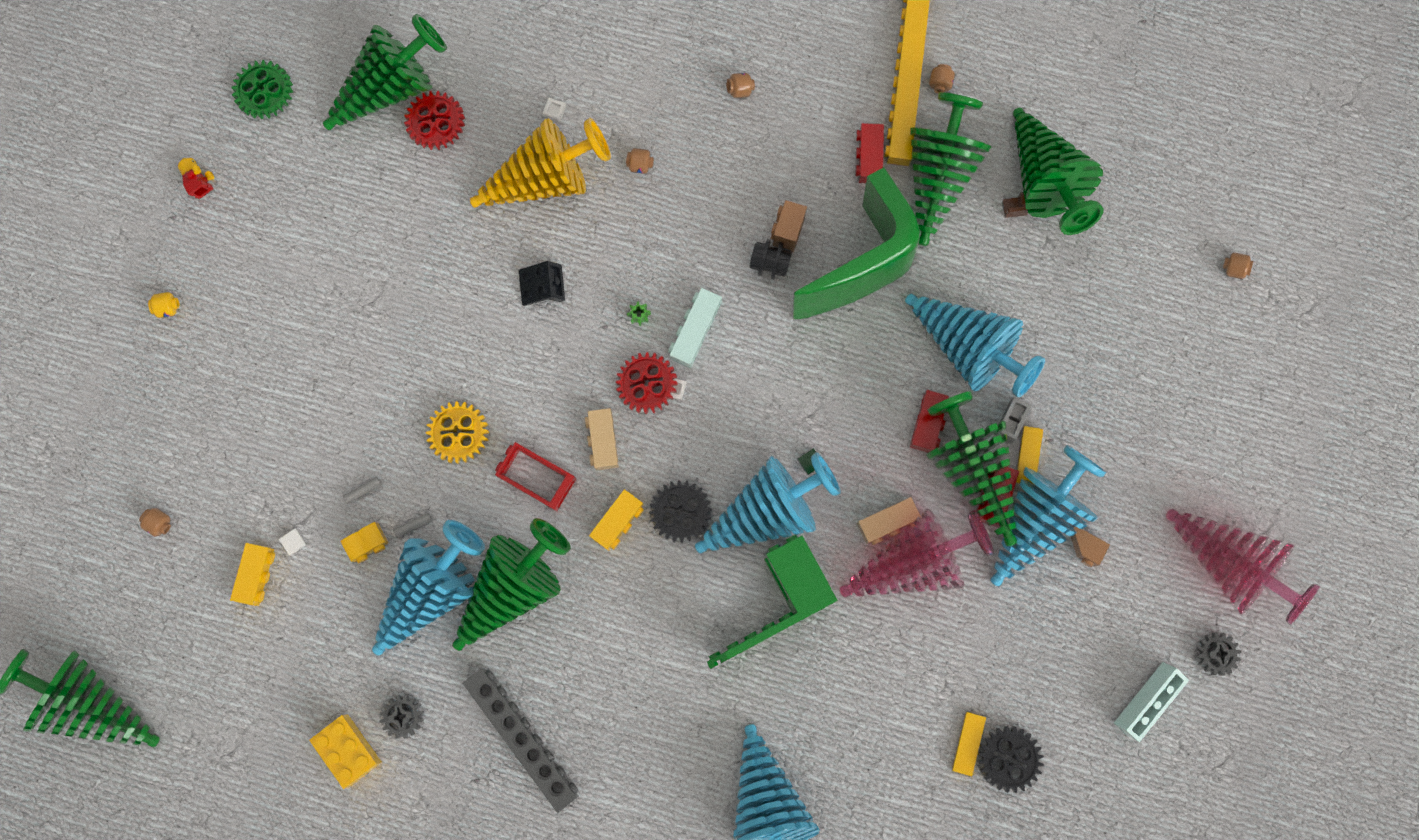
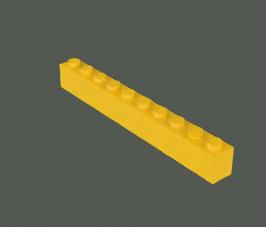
(907, 81)

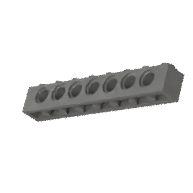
(558, 800)

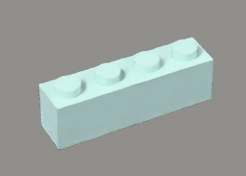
(695, 327)
(1151, 701)

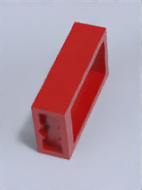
(562, 491)

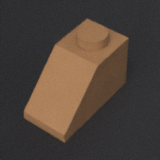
(1089, 547)

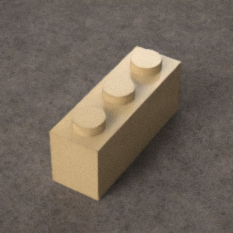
(602, 439)
(888, 521)

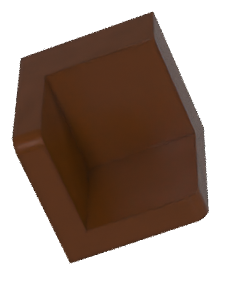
(1015, 206)

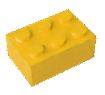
(345, 751)

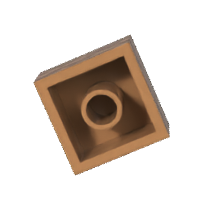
(789, 225)

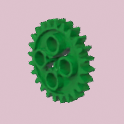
(272, 100)

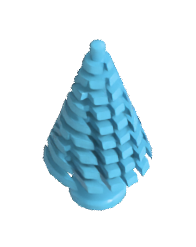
(976, 342)
(1049, 505)
(769, 507)
(427, 585)
(767, 802)

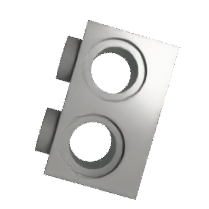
(1014, 416)

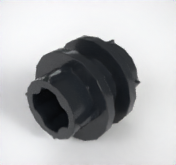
(770, 259)

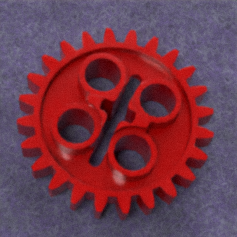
(433, 105)
(650, 399)

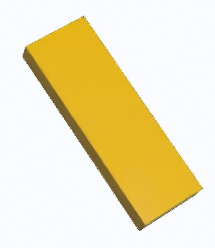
(1029, 451)
(968, 744)

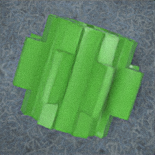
(644, 313)

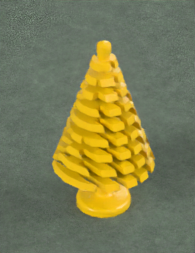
(543, 167)

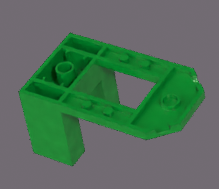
(801, 586)

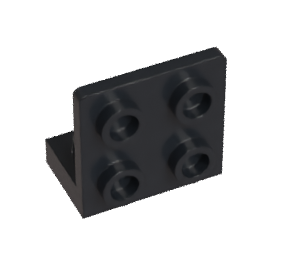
(541, 283)

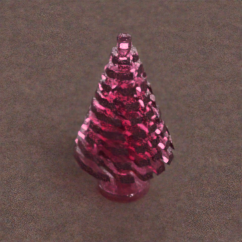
(919, 558)
(1254, 571)

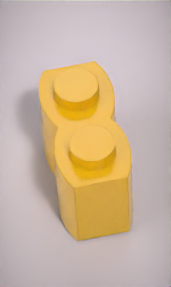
(364, 542)

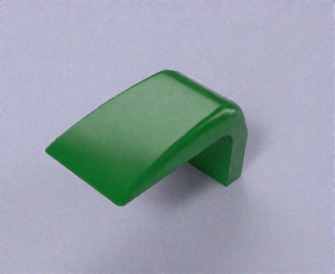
(875, 268)

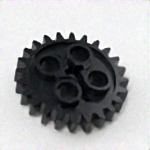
(676, 528)
(1017, 742)

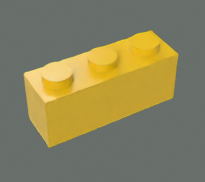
(617, 520)
(252, 574)

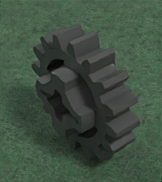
(1219, 662)
(400, 709)

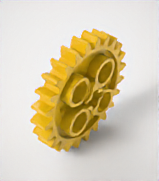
(456, 449)

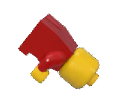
(193, 180)

